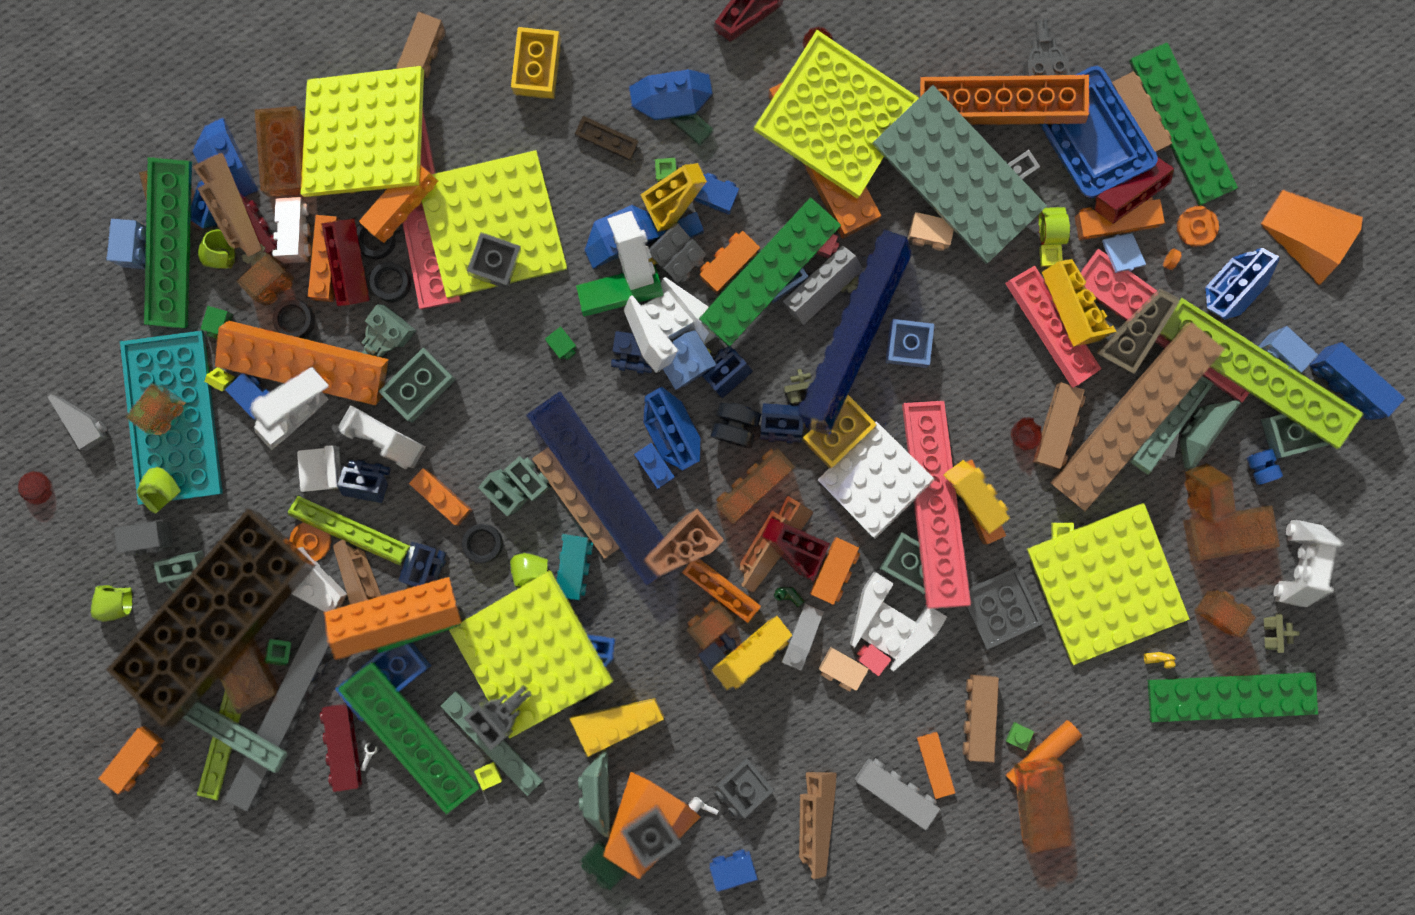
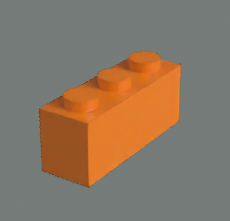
(729, 261)
(440, 497)
(835, 571)
(132, 760)

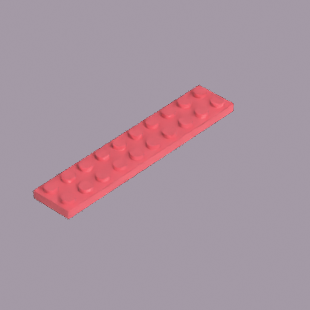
(420, 247)
(1125, 295)
(937, 507)

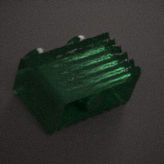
(606, 872)

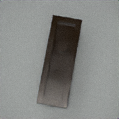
(606, 138)

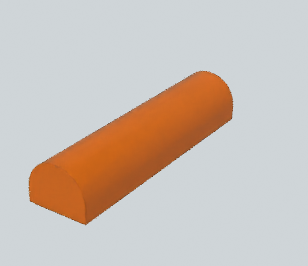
(722, 589)
(1052, 746)

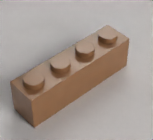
(422, 43)
(1141, 108)
(1059, 425)
(981, 718)

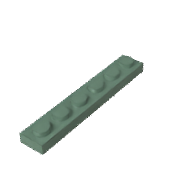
(1166, 432)
(236, 736)
(502, 754)

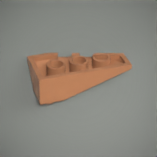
(684, 543)

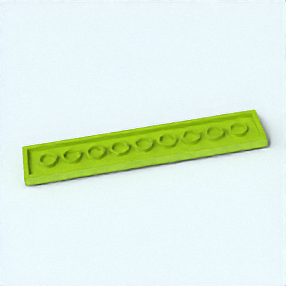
(1270, 378)

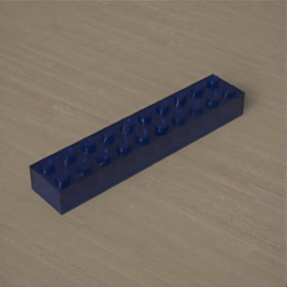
(855, 332)
(598, 481)

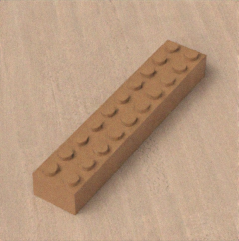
(1137, 415)

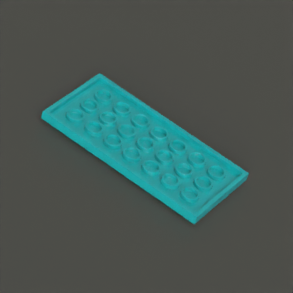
(190, 444)

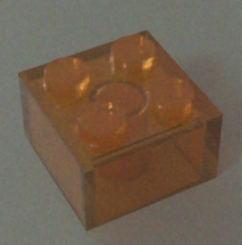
(266, 280)
(156, 410)
(1210, 493)
(1225, 613)
(710, 624)

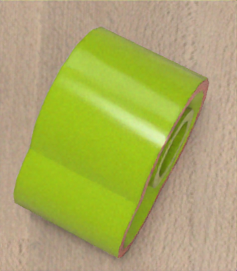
(1054, 226)

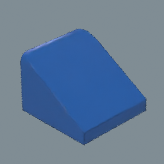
(691, 225)

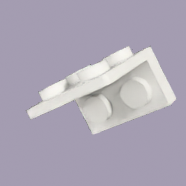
(319, 468)

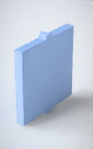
(1123, 252)

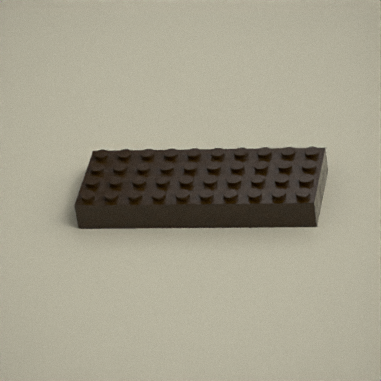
(210, 618)

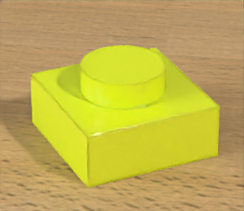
(1050, 254)
(219, 379)
(1061, 528)
(488, 775)

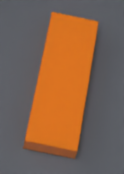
(935, 765)

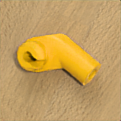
(1157, 657)

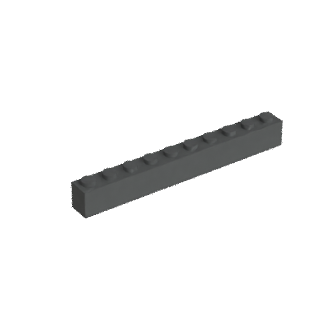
(284, 711)

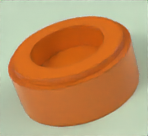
(1172, 259)

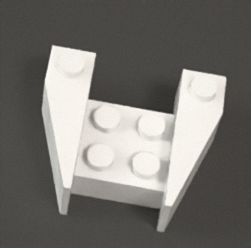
(664, 320)
(288, 407)
(394, 444)
(1314, 564)
(888, 627)

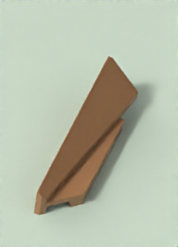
(226, 204)
(761, 556)
(356, 573)
(816, 821)

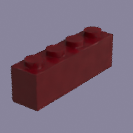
(1125, 197)
(345, 262)
(341, 747)

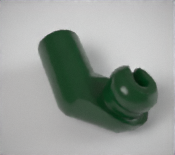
(788, 593)

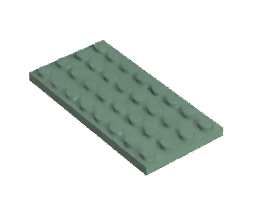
(959, 174)

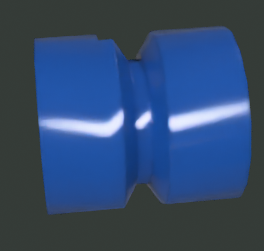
(1264, 466)

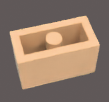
(930, 231)
(842, 669)

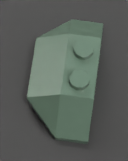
(1204, 430)
(595, 790)

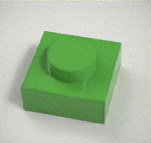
(664, 167)
(1019, 736)

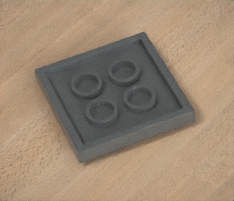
(1002, 608)

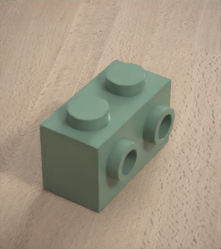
(526, 478)
(503, 492)

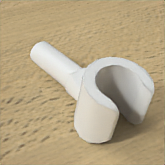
(368, 756)
(695, 804)

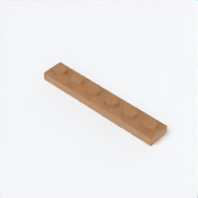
(575, 502)

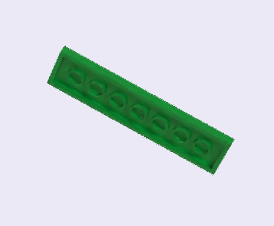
(1181, 116)
(167, 242)
(769, 272)
(1232, 697)
(408, 737)

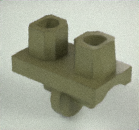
(793, 391)
(1277, 643)

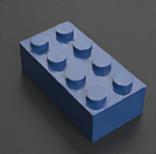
(1356, 382)
(399, 666)

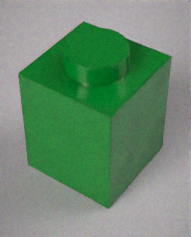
(213, 320)
(561, 344)
(277, 652)

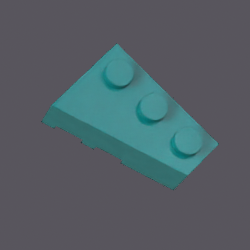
(574, 565)

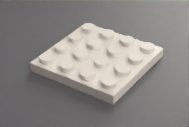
(876, 480)

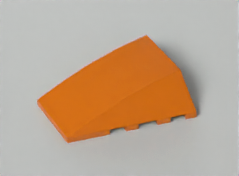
(1312, 232)
(638, 798)

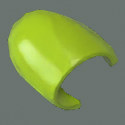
(211, 253)
(157, 489)
(526, 568)
(111, 603)

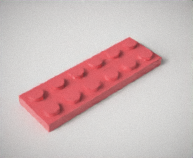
(1038, 306)

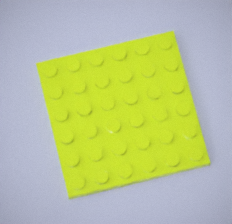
(833, 113)
(363, 132)
(498, 199)
(1107, 584)
(532, 643)

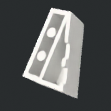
(292, 230)
(632, 251)
(320, 589)

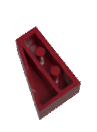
(742, 15)
(260, 226)
(796, 547)

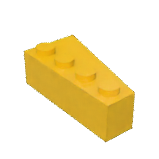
(1076, 304)
(752, 653)
(608, 726)

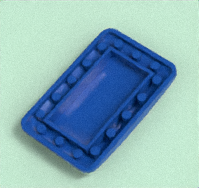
(1106, 147)

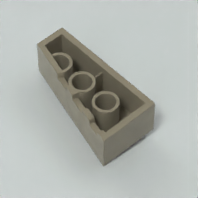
(1139, 332)

